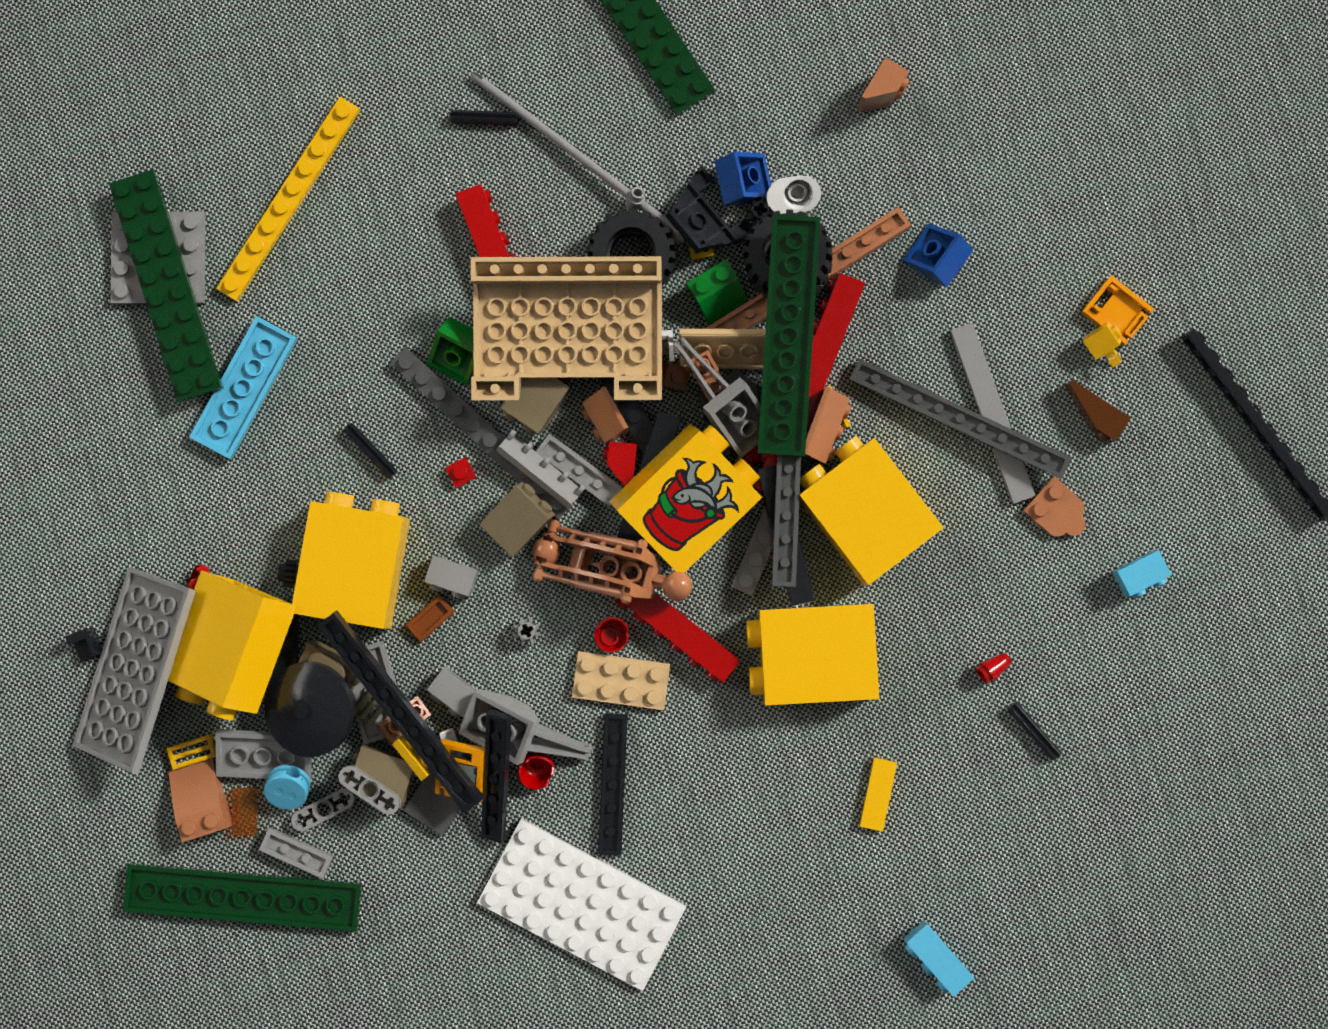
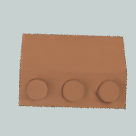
(826, 426)

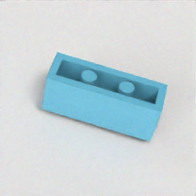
(937, 959)

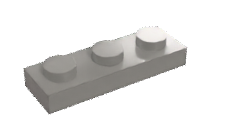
(296, 852)

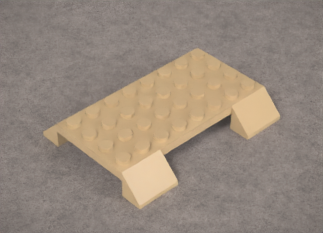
(567, 323)

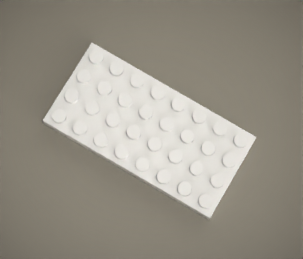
(582, 904)

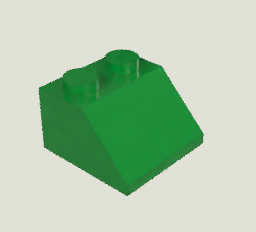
(717, 292)
(453, 351)

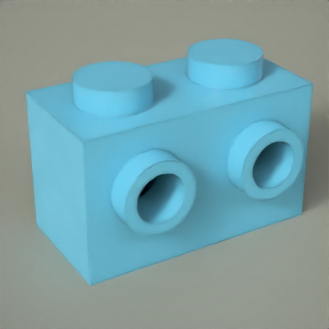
(1141, 574)

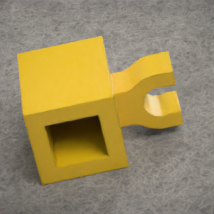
(1103, 342)

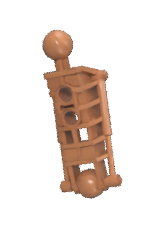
(547, 551)

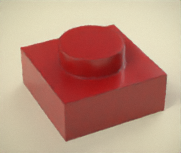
(460, 472)

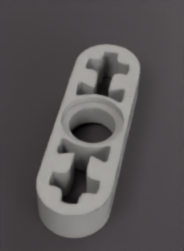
(360, 791)
(311, 822)

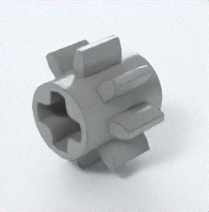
(520, 628)

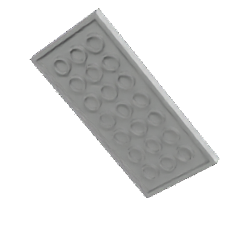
(133, 669)

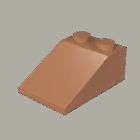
(199, 800)

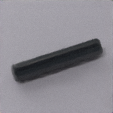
(484, 117)
(370, 450)
(1034, 731)

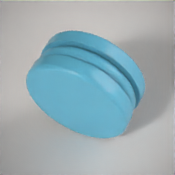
(287, 787)

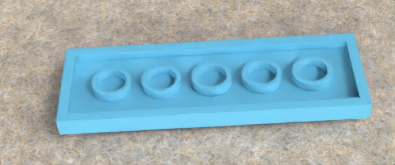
(245, 387)

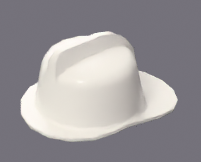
(794, 194)

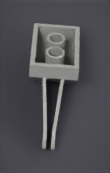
(733, 411)
(523, 728)

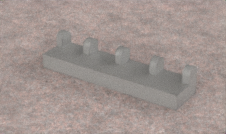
(540, 470)

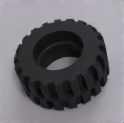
(639, 225)
(759, 244)

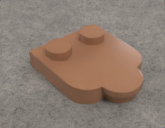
(1057, 510)

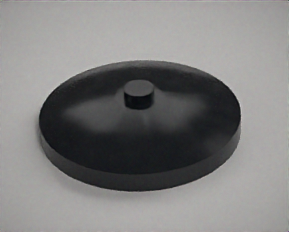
(309, 709)

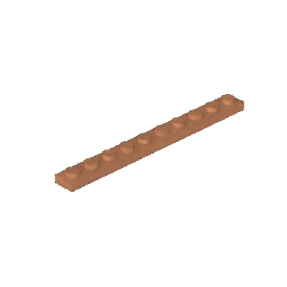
(843, 256)

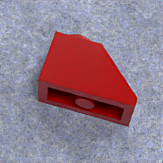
(621, 460)

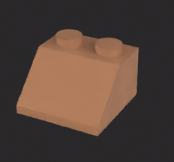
(885, 86)
(605, 416)

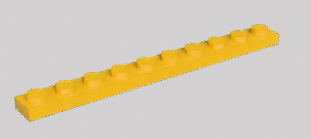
(288, 199)

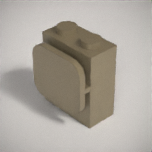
(537, 403)
(517, 519)
(322, 653)
(386, 768)

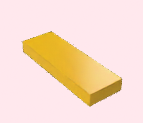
(878, 794)

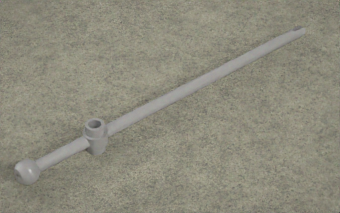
(634, 198)

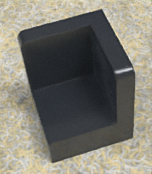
(86, 643)

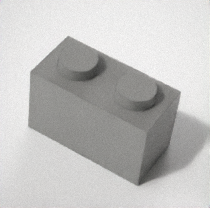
(451, 576)
(452, 691)

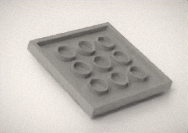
(190, 235)

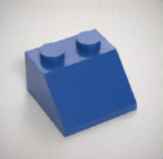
(742, 177)
(938, 254)

